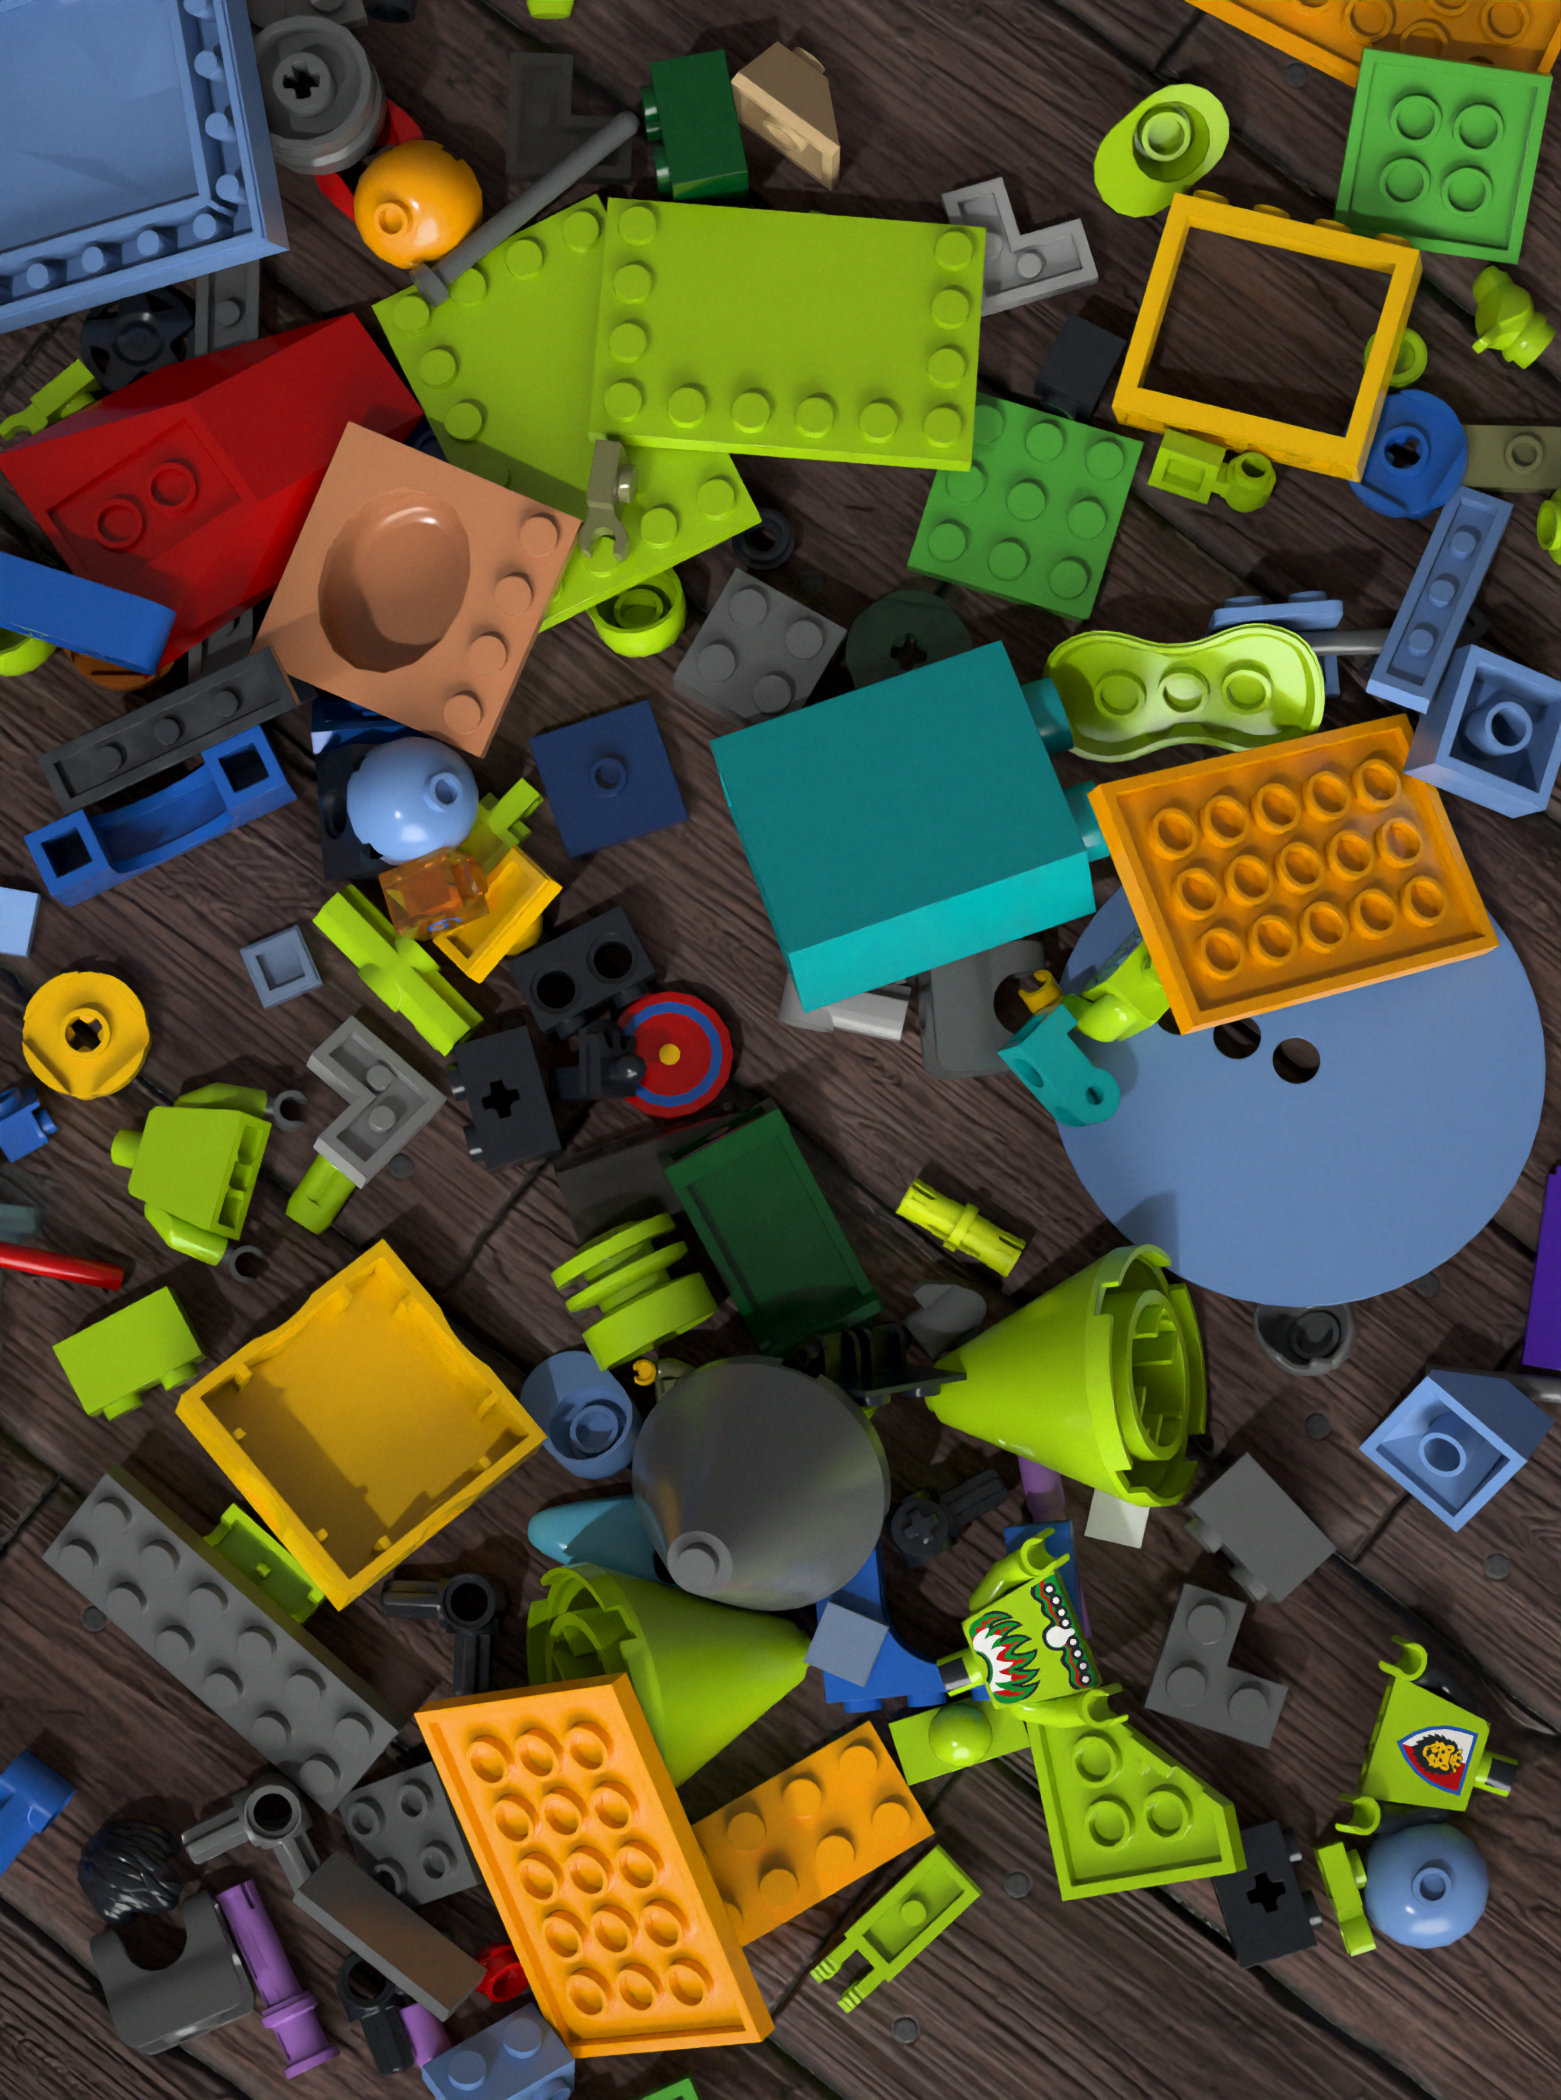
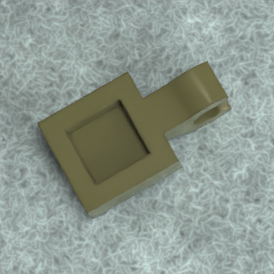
(610, 486)

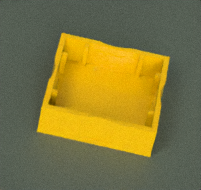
(360, 1425)

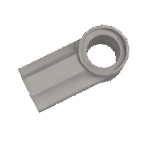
(871, 1013)

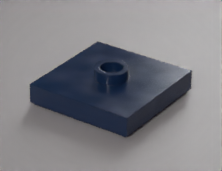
(608, 780)

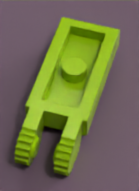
(901, 1923)

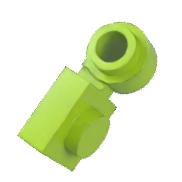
(1195, 469)

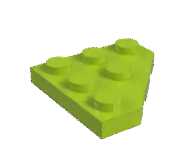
(1128, 1812)

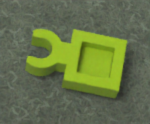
(1342, 1878)

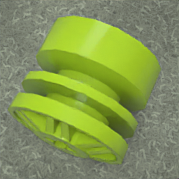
(634, 1291)

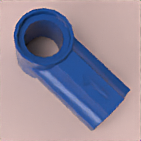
(29, 1803)

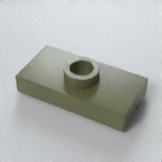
(1513, 458)

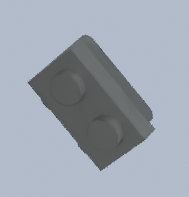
(410, 1836)

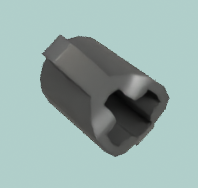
(946, 1316)

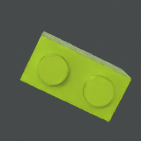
(131, 1354)

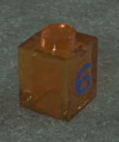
(435, 893)

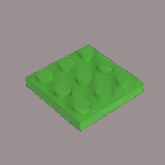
(1442, 152)
(1031, 512)

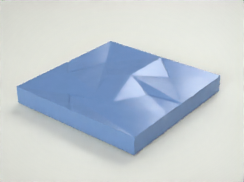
(128, 151)

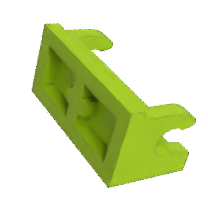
(266, 1563)

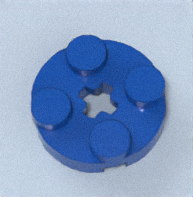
(1442, 453)

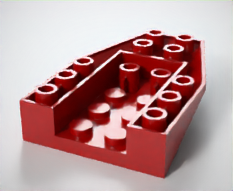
(207, 469)

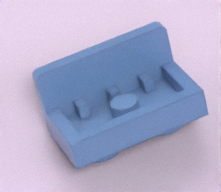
(505, 2062)

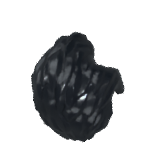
(128, 1871)

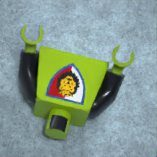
(1424, 1749)

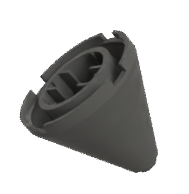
(760, 1484)

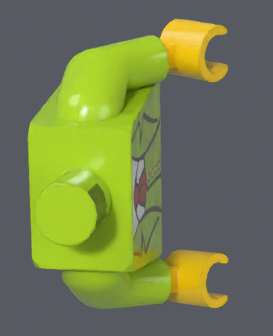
(1116, 1001)

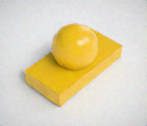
(515, 898)

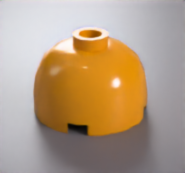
(416, 204)

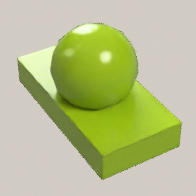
(955, 1738)

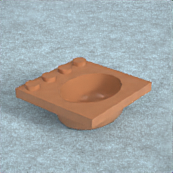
(417, 589)

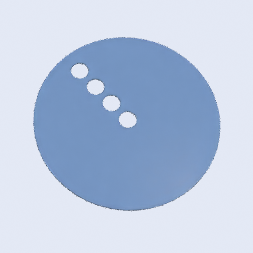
(1326, 1181)

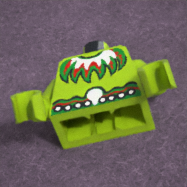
(1030, 1645)

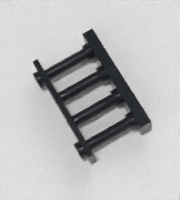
(172, 729)

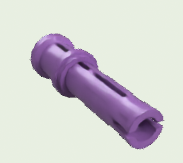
(288, 2008)

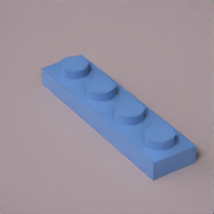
(1439, 599)

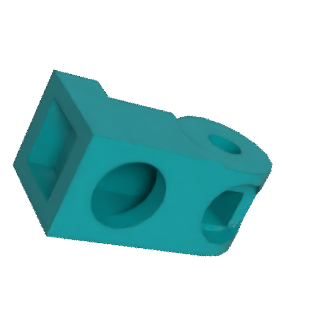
(1059, 1071)

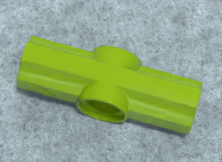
(398, 970)

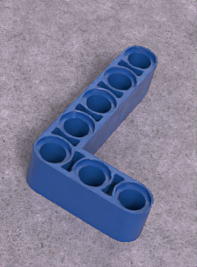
(82, 615)

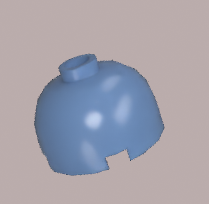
(412, 799)
(1424, 1885)

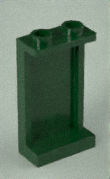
(770, 1231)

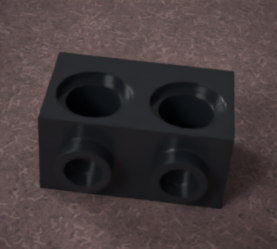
(575, 958)

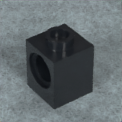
(1078, 369)

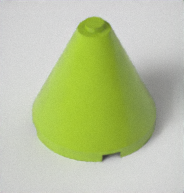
(1091, 1380)
(691, 1660)

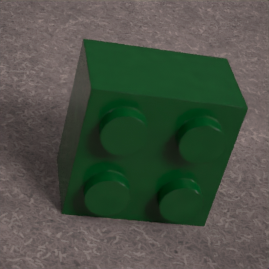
(699, 131)

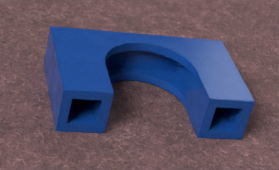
(97, 852)
(901, 1667)

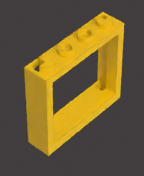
(1245, 432)

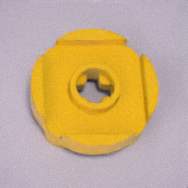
(90, 998)

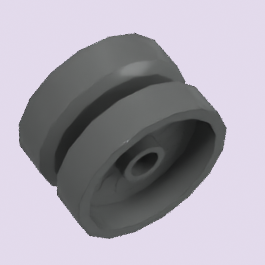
(346, 94)

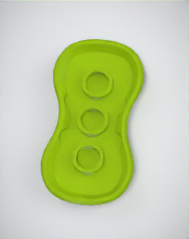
(1220, 691)

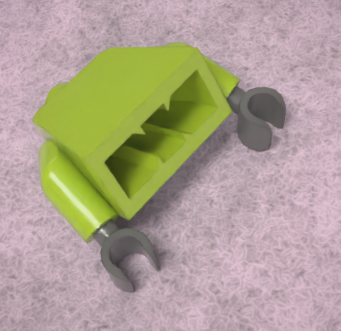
(201, 1167)

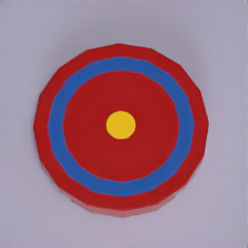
(684, 1054)

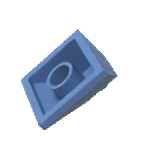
(1457, 1441)

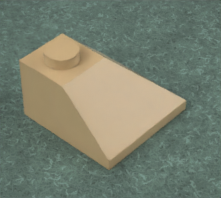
(791, 109)

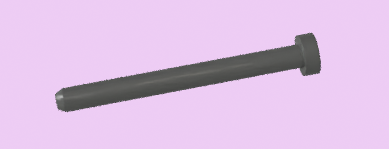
(434, 280)

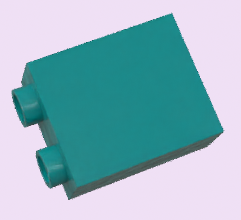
(911, 823)

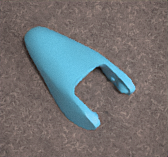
(598, 1533)

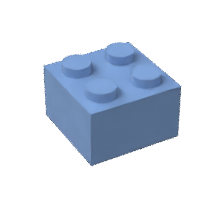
(1490, 733)

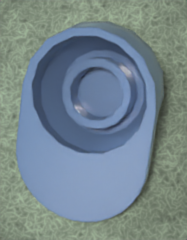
(583, 1413)

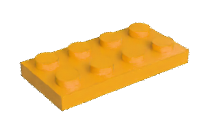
(809, 1832)

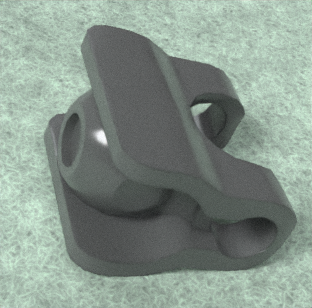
(958, 1012)
(187, 1998)

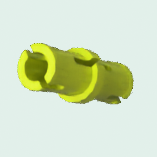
(960, 1227)

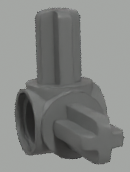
(243, 1823)

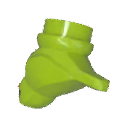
(1508, 319)

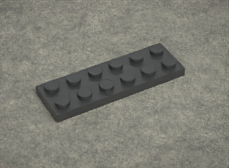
(224, 1638)

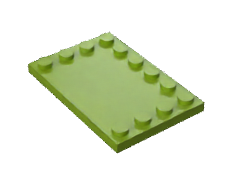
(788, 334)
(510, 400)

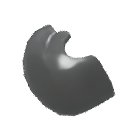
(1305, 1338)

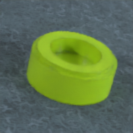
(1409, 363)

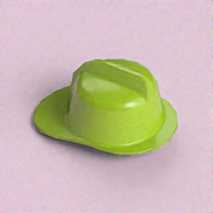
(1160, 149)

